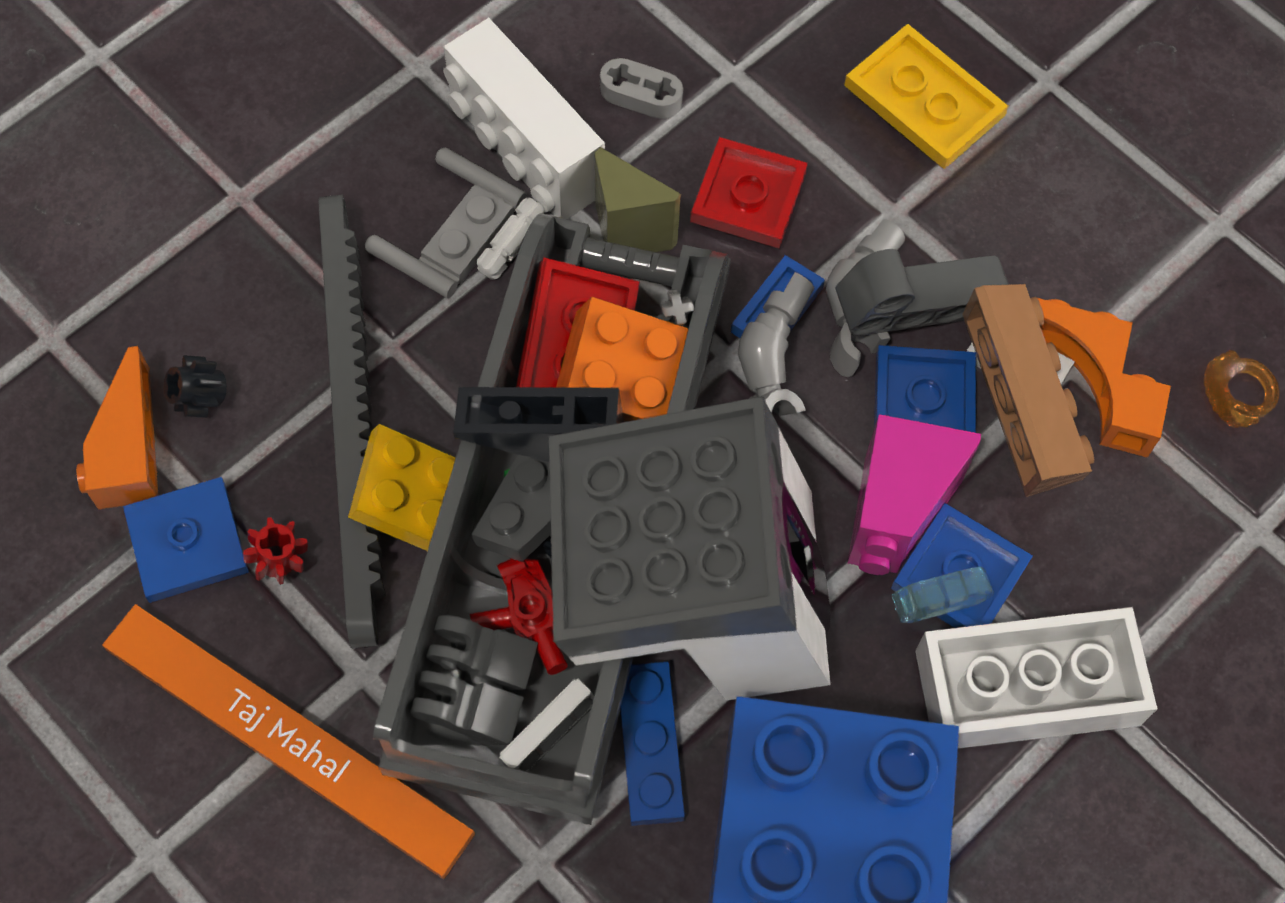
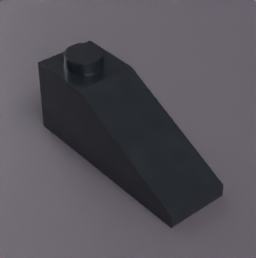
(525, 417)

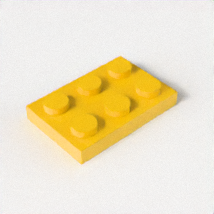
(926, 96)

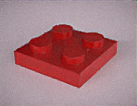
(748, 192)

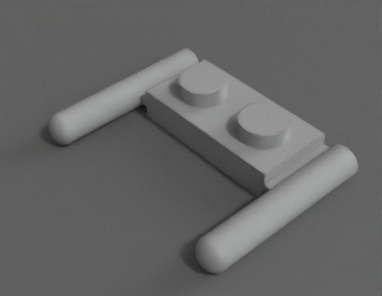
(464, 234)

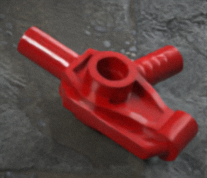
(528, 610)

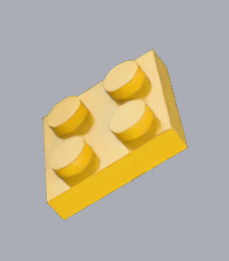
(401, 486)

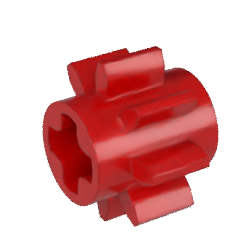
(279, 536)

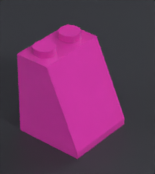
(903, 486)

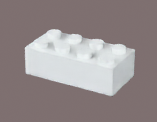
(522, 119)
(1037, 677)

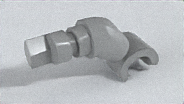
(765, 344)
(843, 353)

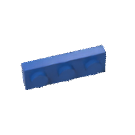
(651, 746)

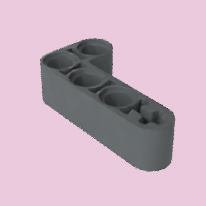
(888, 297)

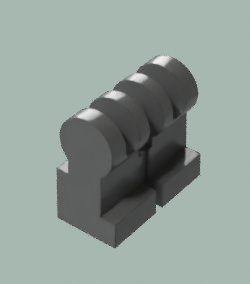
(493, 666)

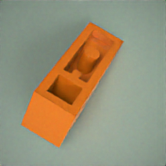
(121, 441)

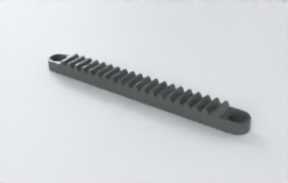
(351, 416)

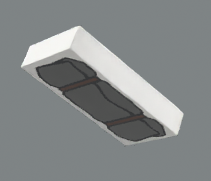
(548, 727)

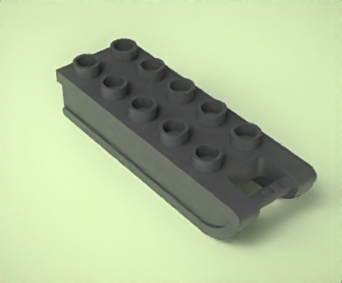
(466, 579)

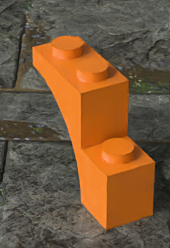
(1128, 405)

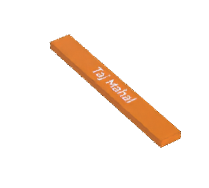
(290, 741)

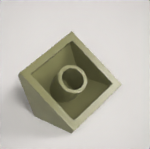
(634, 206)

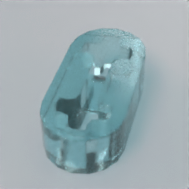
(942, 594)

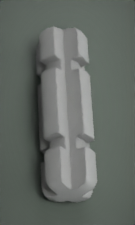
(676, 307)

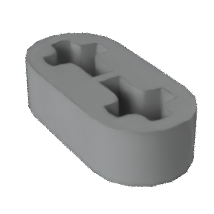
(641, 88)

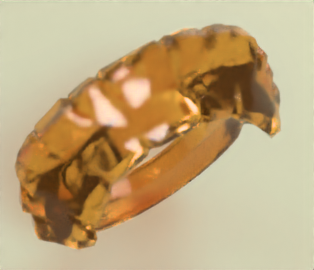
(1233, 411)

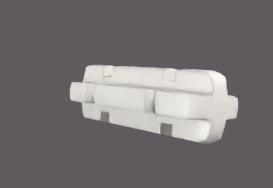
(508, 239)

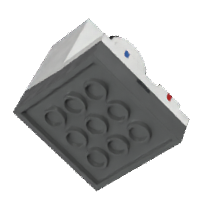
(691, 541)

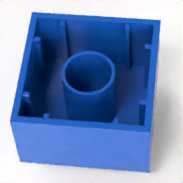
(833, 807)

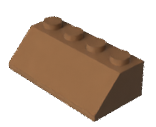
(1026, 388)

